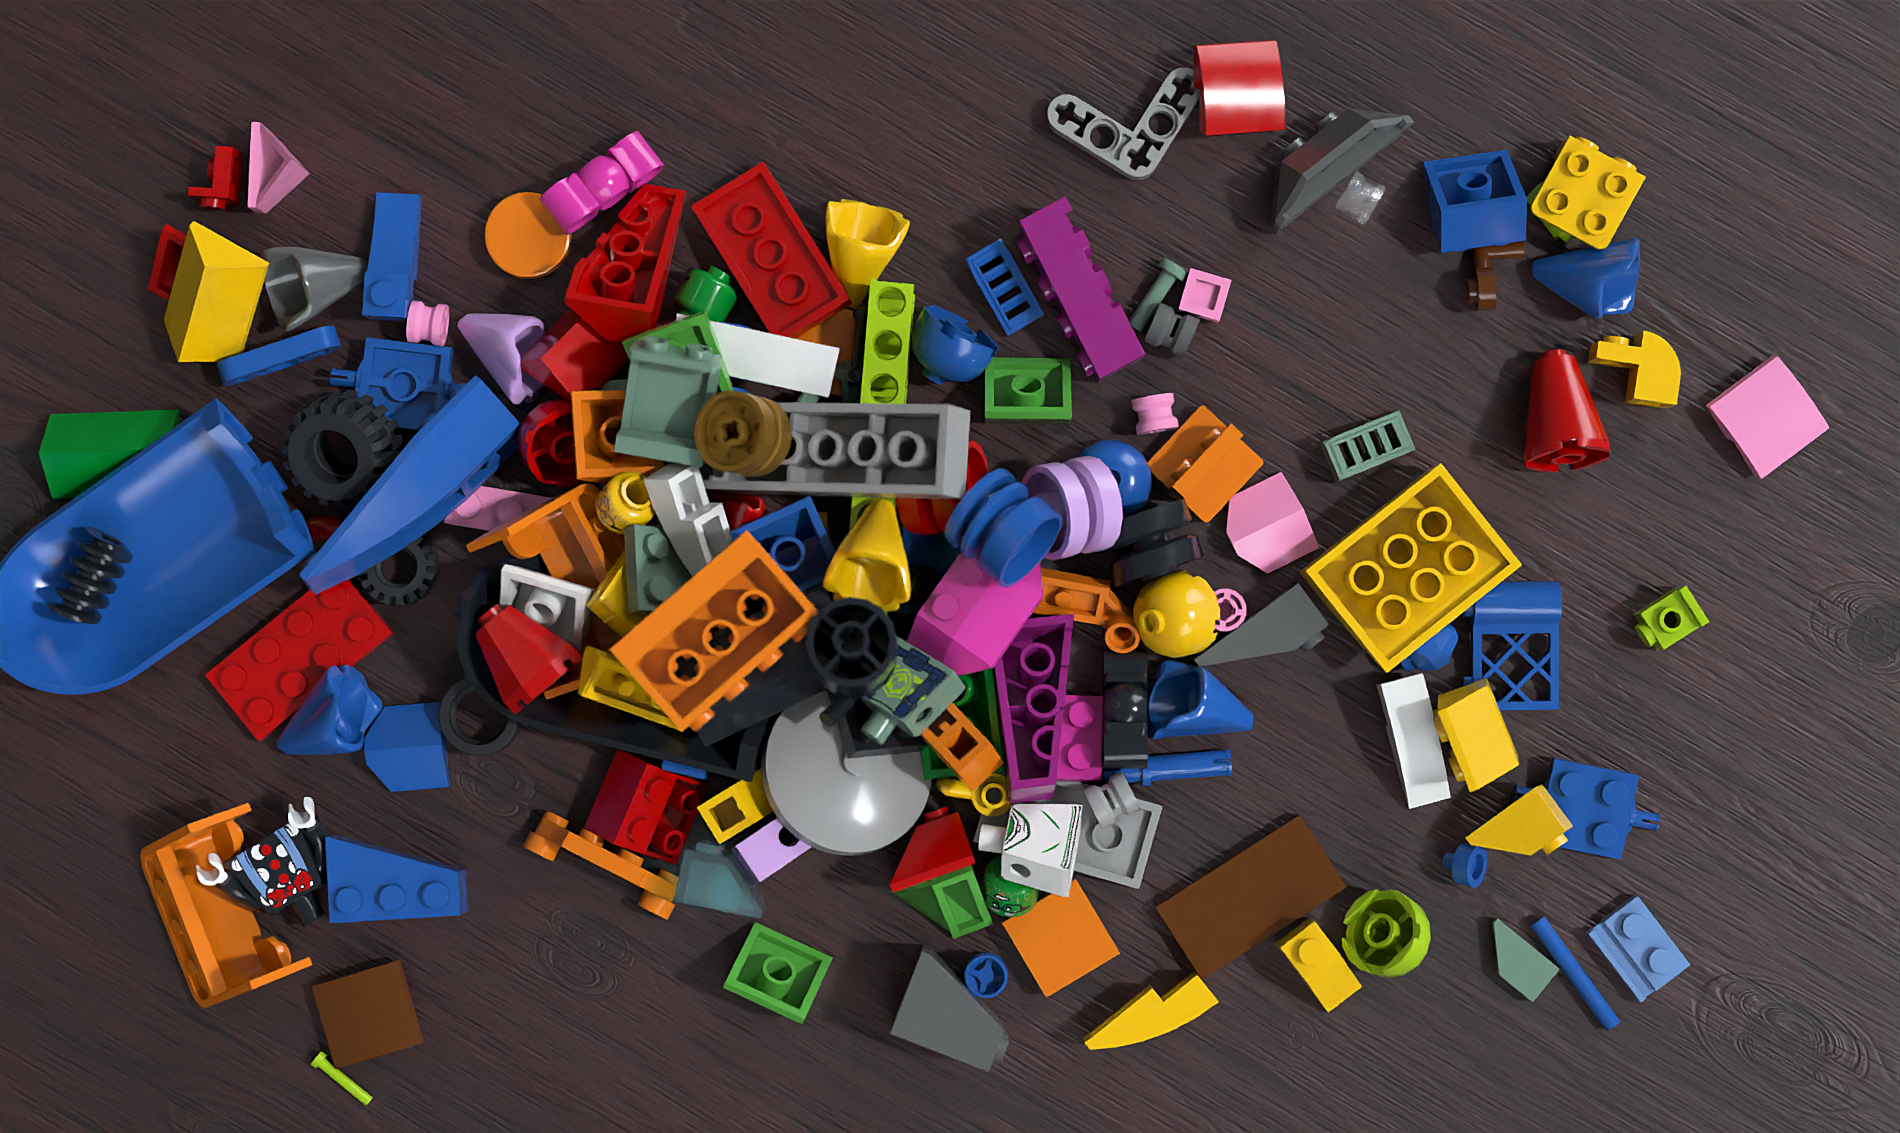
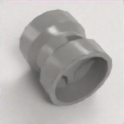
(1120, 796)

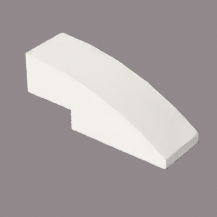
(690, 522)
(1414, 740)

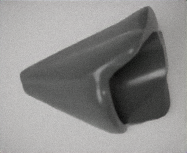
(308, 281)

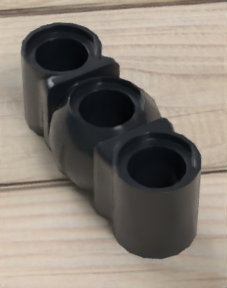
(1125, 709)

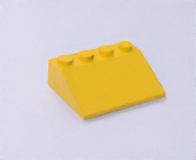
(1411, 567)

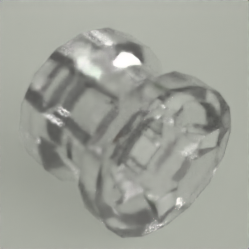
(1360, 197)

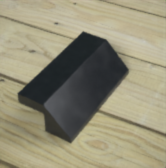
(768, 692)

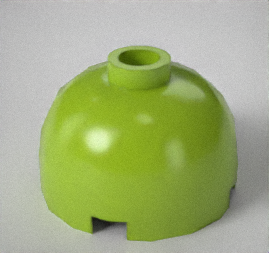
(1386, 933)

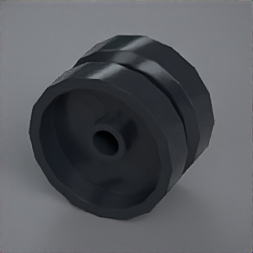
(1151, 546)

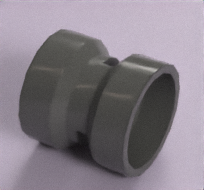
(1162, 327)

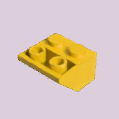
(1476, 733)

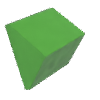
(1028, 391)
(778, 972)

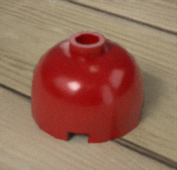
(548, 443)

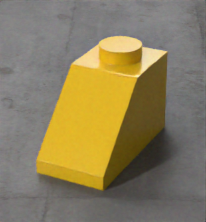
(1525, 826)
(1319, 964)

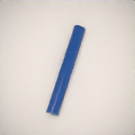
(1574, 973)

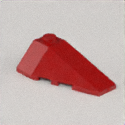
(627, 272)

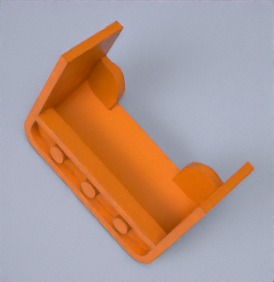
(573, 549)
(209, 931)

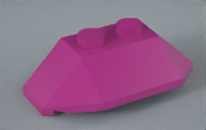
(972, 618)

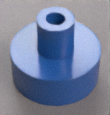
(1467, 864)

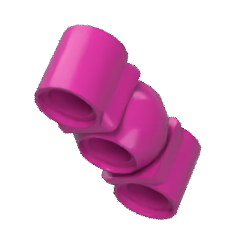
(601, 182)

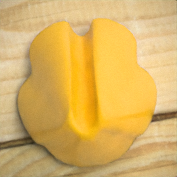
(861, 243)
(872, 560)

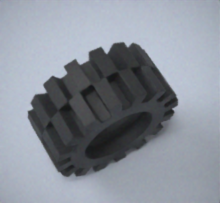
(412, 590)

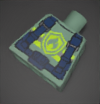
(912, 696)

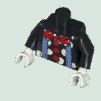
(278, 870)

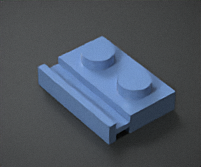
(1637, 948)

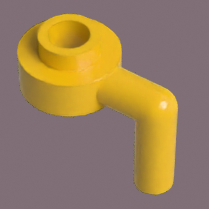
(957, 789)

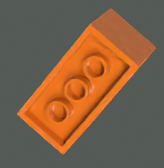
(684, 624)

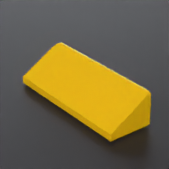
(610, 683)

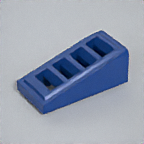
(984, 256)

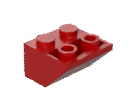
(645, 807)

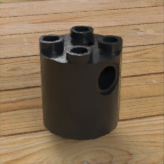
(852, 647)

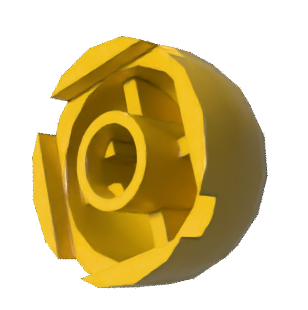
(1176, 614)

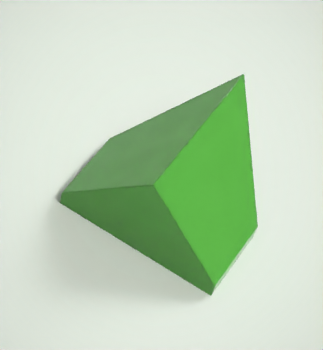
(951, 901)

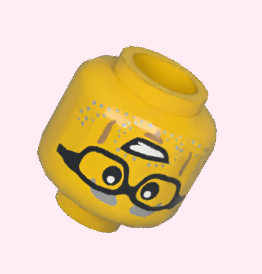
(624, 502)

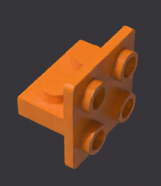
(1205, 463)

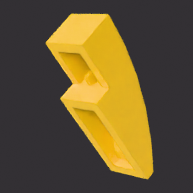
(1152, 1016)

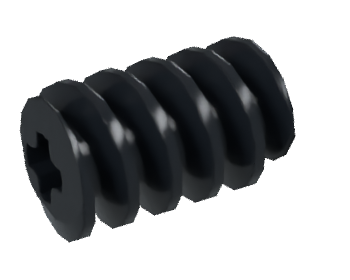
(92, 579)

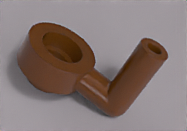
(1482, 286)

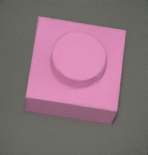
(1204, 295)

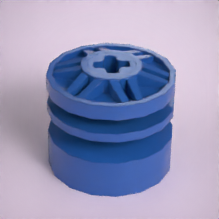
(1003, 527)

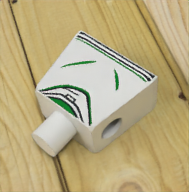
(1037, 845)

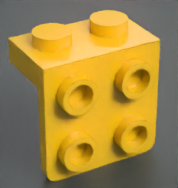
(1586, 192)

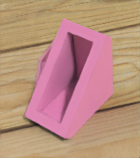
(271, 170)

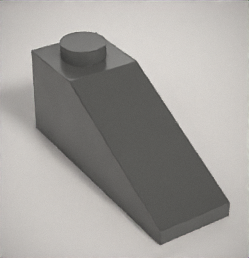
(1276, 628)

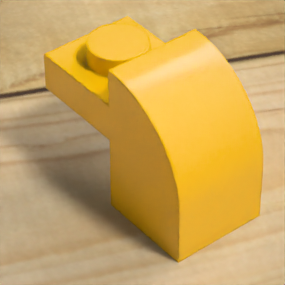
(1652, 366)

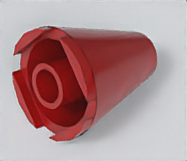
(1562, 417)

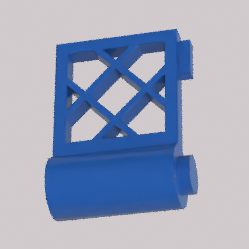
(1518, 609)

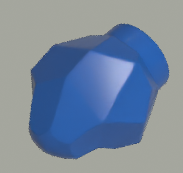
(1434, 652)

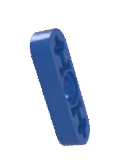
(279, 355)

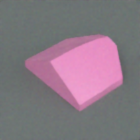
(1269, 525)

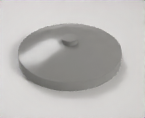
(837, 800)

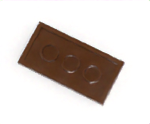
(1250, 896)

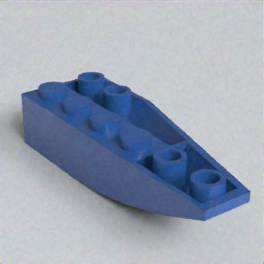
(421, 486)

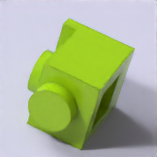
(1651, 618)

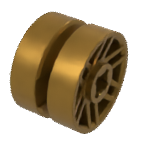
(742, 433)

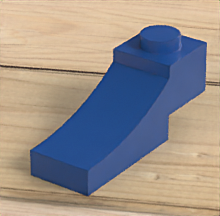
(392, 257)

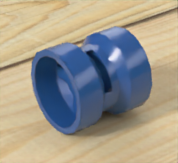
(986, 982)

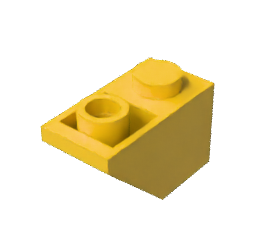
(736, 808)

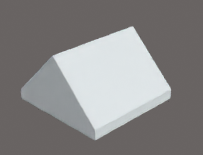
(549, 601)

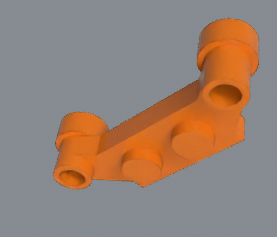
(1091, 603)
(552, 835)

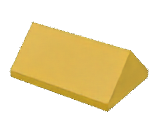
(213, 297)

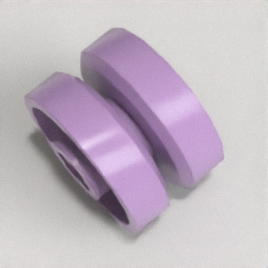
(1085, 498)

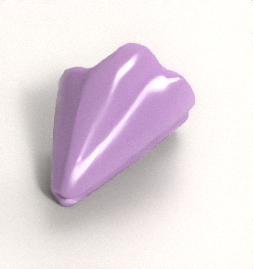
(499, 344)

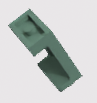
(664, 399)

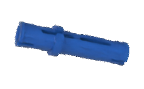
(1177, 767)

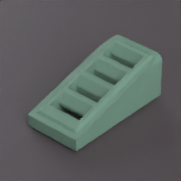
(1335, 458)

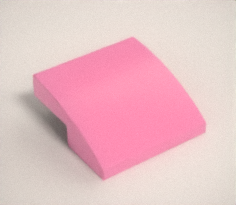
(1767, 416)

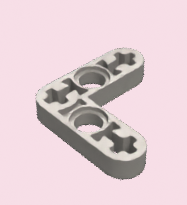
(1124, 139)

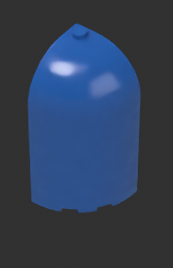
(202, 540)

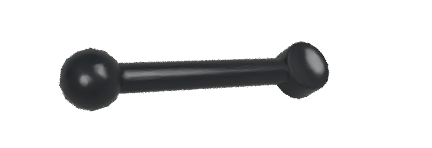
(854, 375)

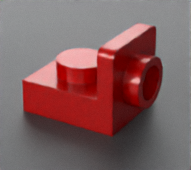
(225, 175)

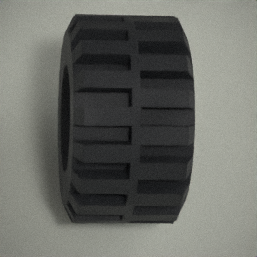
(317, 466)

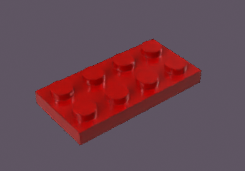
(771, 253)
(289, 655)

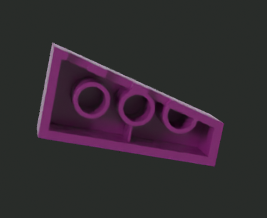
(1031, 705)

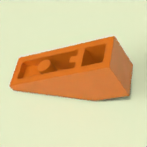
(962, 747)

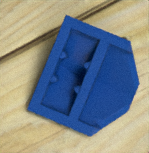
(408, 748)

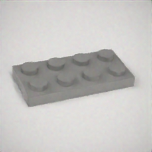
(1108, 853)

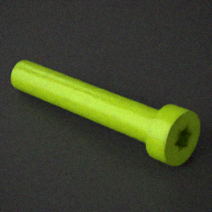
(321, 1062)

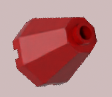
(522, 654)

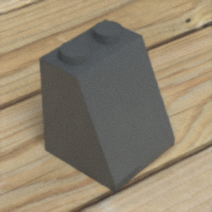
(947, 1016)

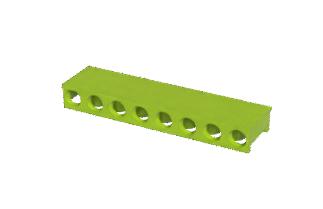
(886, 357)

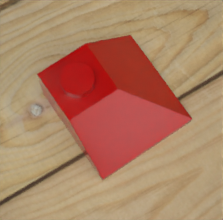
(934, 850)

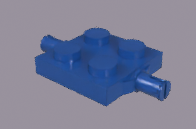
(403, 377)
(1597, 805)

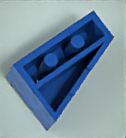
(385, 884)

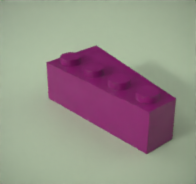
(1078, 290)

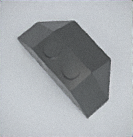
(1329, 158)

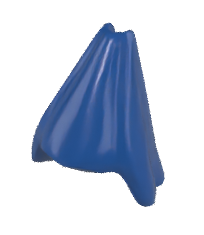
(1594, 279)
(1192, 702)
(332, 715)

